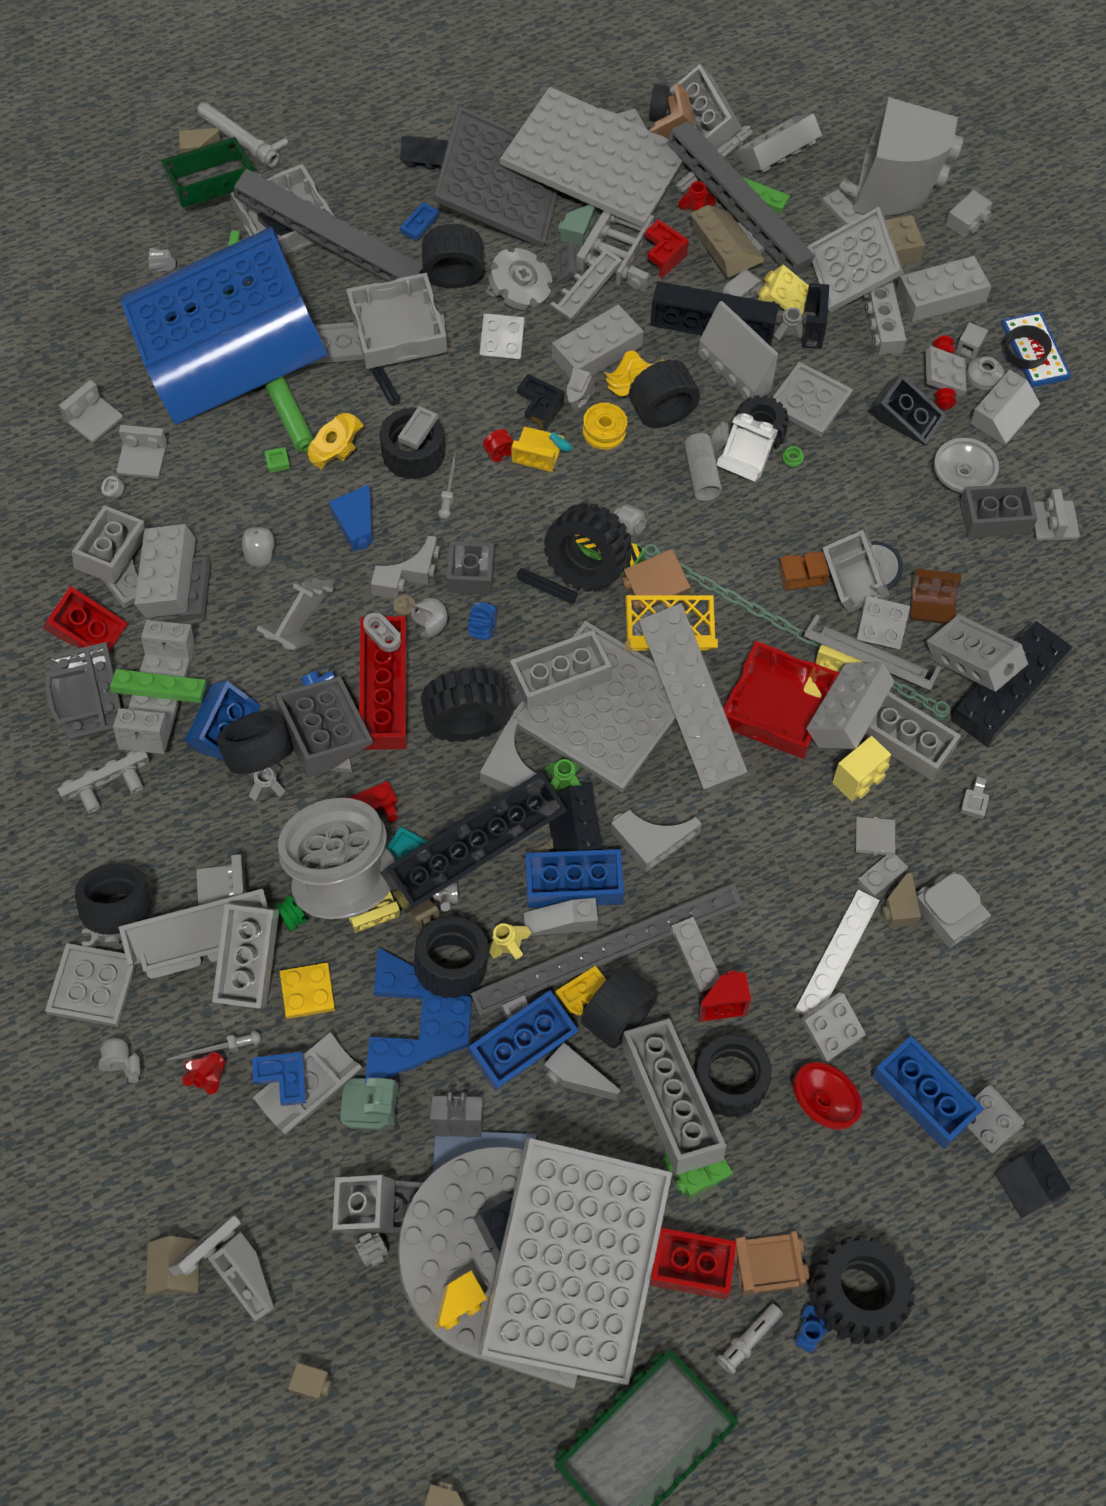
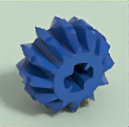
(482, 621)

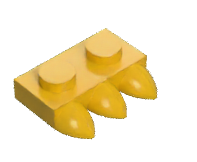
(580, 990)

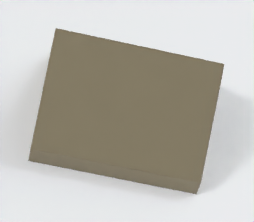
(160, 1256)

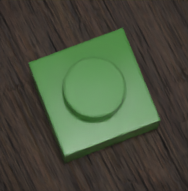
(277, 460)

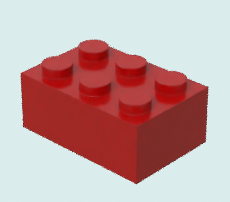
(693, 1264)

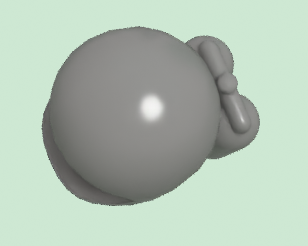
(116, 1057)

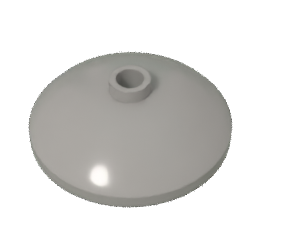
(968, 457)

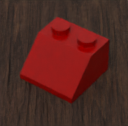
(727, 998)

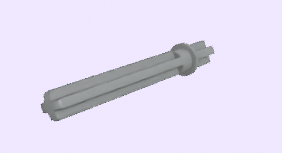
(725, 149)

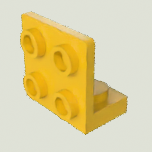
(535, 450)

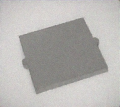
(875, 836)

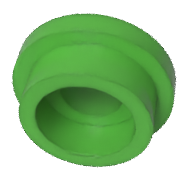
(795, 452)

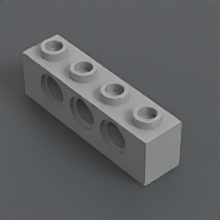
(885, 319)

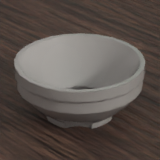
(984, 378)

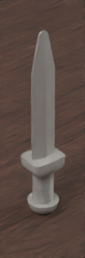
(447, 496)
(233, 1044)

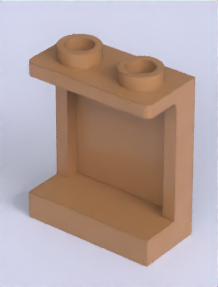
(656, 577)
(770, 1263)

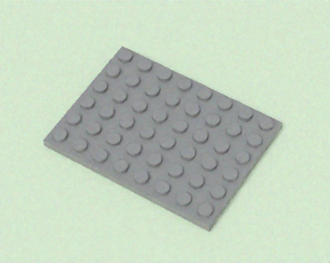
(593, 157)
(575, 1262)

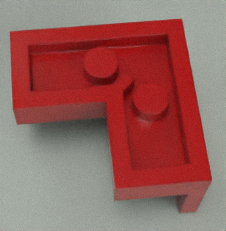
(670, 247)

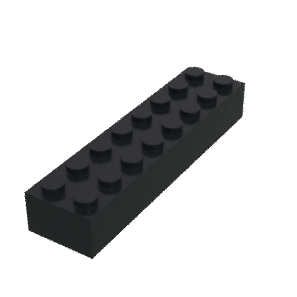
(473, 842)

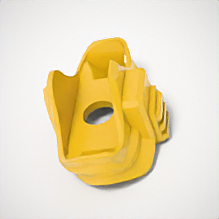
(622, 378)
(341, 427)

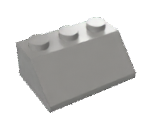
(1006, 408)

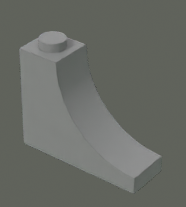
(504, 767)
(651, 842)

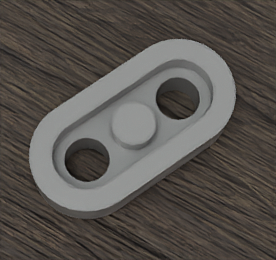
(383, 633)

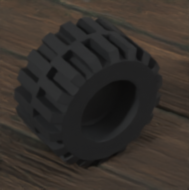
(767, 411)

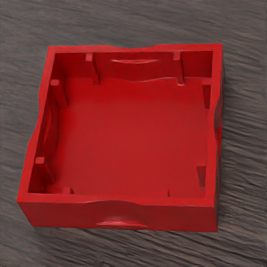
(772, 701)

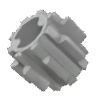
(371, 1249)

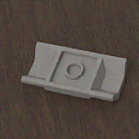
(325, 1071)

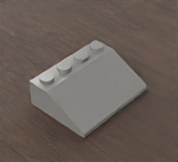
(738, 353)

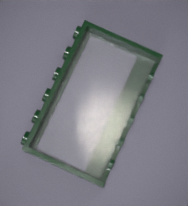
(647, 1438)

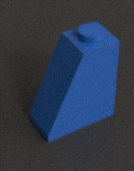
(354, 517)

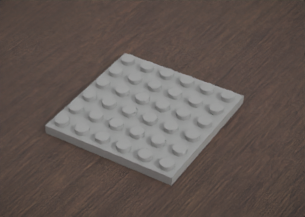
(608, 725)

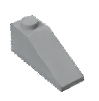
(563, 917)
(576, 1074)
(242, 1272)

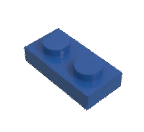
(419, 221)

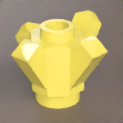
(508, 940)

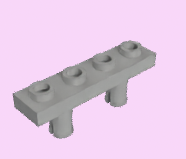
(92, 779)

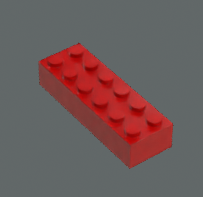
(384, 689)

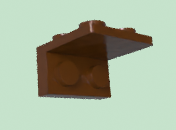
(934, 596)

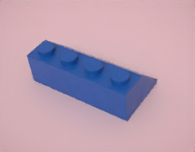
(927, 1092)

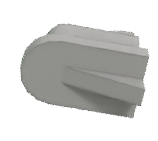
(161, 260)

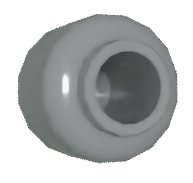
(632, 517)

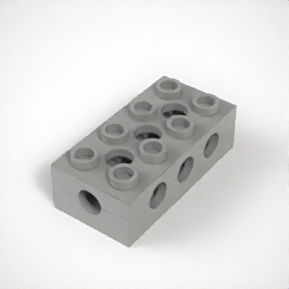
(977, 652)

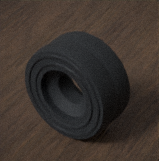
(659, 102)

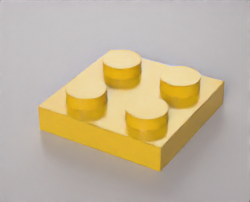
(307, 990)

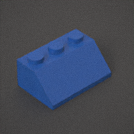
(220, 707)

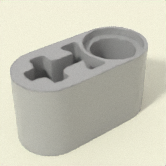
(743, 285)

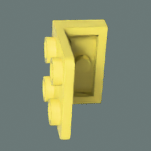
(784, 289)
(830, 659)

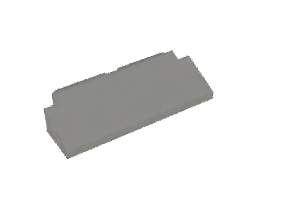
(870, 654)
(181, 937)

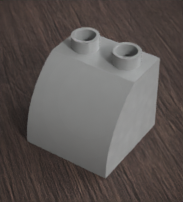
(906, 158)

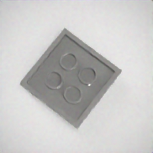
(812, 398)
(91, 985)

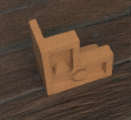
(680, 113)

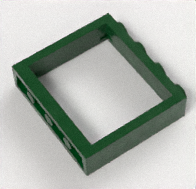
(201, 159)

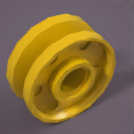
(604, 415)

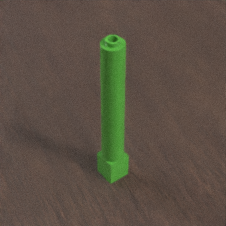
(290, 414)

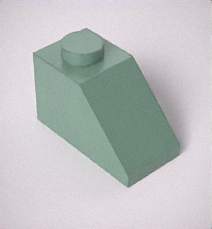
(577, 225)

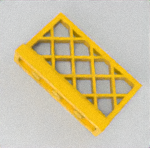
(639, 643)

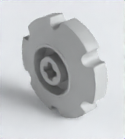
(520, 279)

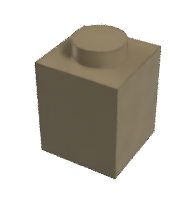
(310, 1382)

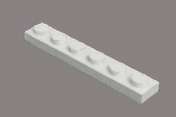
(838, 953)

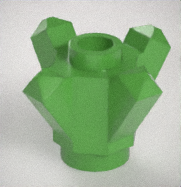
(563, 774)

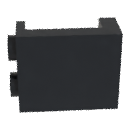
(815, 326)

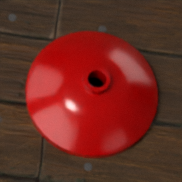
(827, 1096)

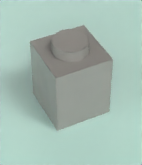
(972, 341)

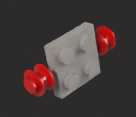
(945, 372)

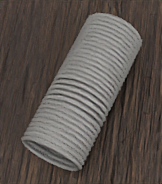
(702, 467)

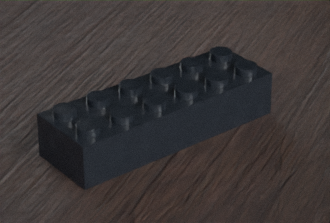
(691, 309)
(989, 712)

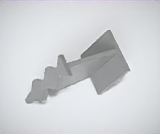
(306, 602)

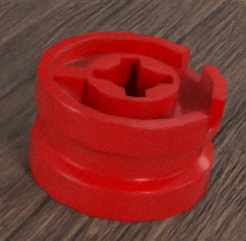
(498, 445)

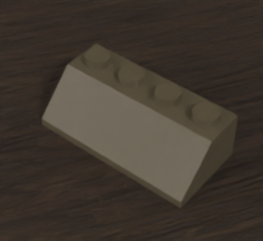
(725, 240)

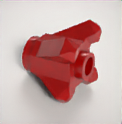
(696, 197)
(204, 1072)

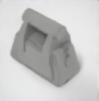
(580, 389)

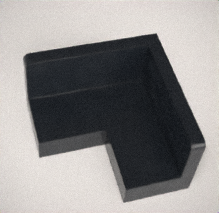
(545, 398)

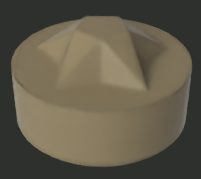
(403, 605)

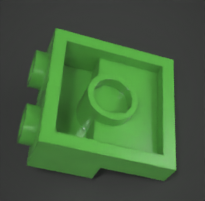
(700, 1179)

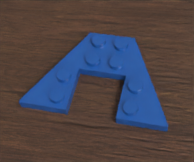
(442, 1024)

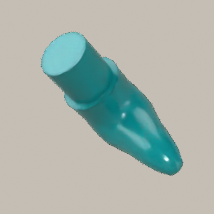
(560, 442)

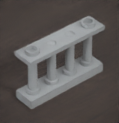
(603, 229)

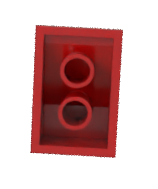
(83, 621)

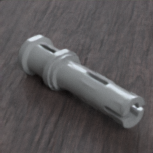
(742, 1346)

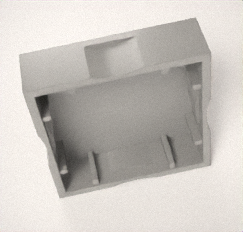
(294, 180)
(396, 320)

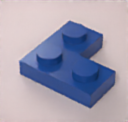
(285, 1069)

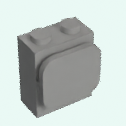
(952, 908)

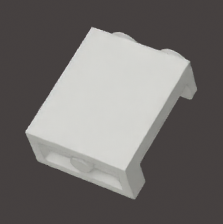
(748, 447)

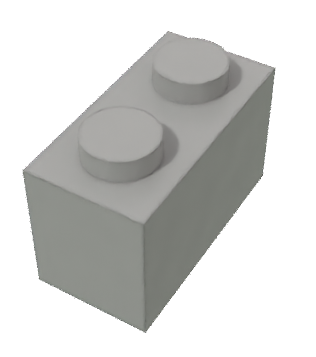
(969, 214)

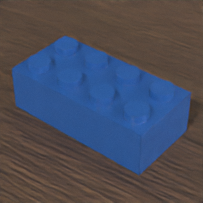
(573, 876)
(522, 1040)

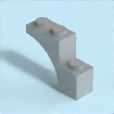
(390, 580)

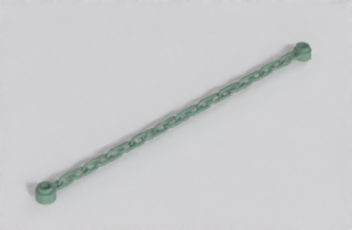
(936, 713)

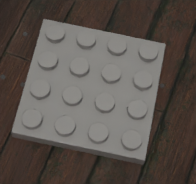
(856, 259)

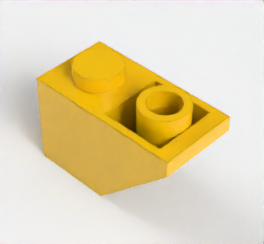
(458, 1298)

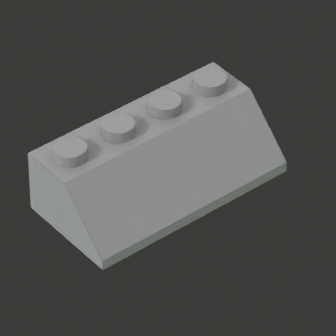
(779, 142)

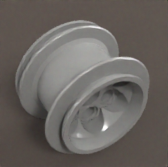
(335, 858)

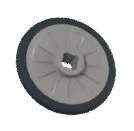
(889, 562)

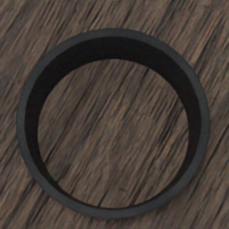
(1029, 332)

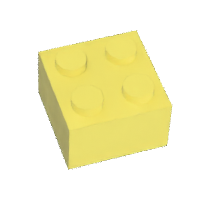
(862, 769)

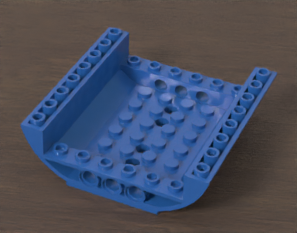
(228, 339)

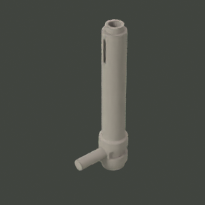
(259, 149)

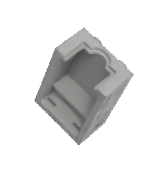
(855, 570)

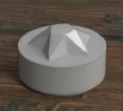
(112, 487)

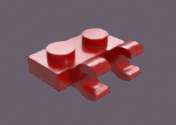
(380, 798)

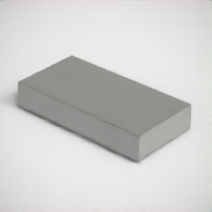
(417, 427)

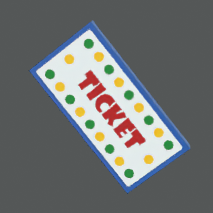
(1054, 366)

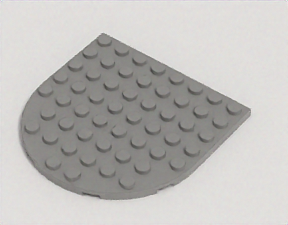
(444, 1243)

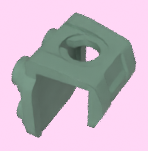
(369, 1106)

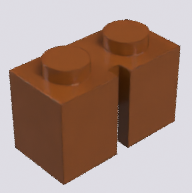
(804, 571)

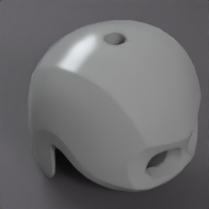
(258, 546)
(431, 615)

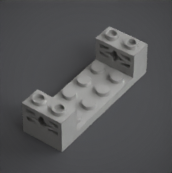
(150, 719)

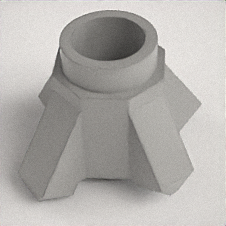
(789, 323)
(266, 782)

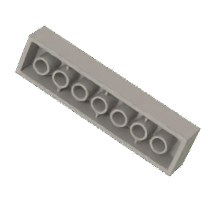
(694, 698)

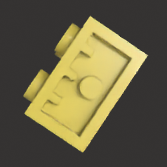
(380, 913)

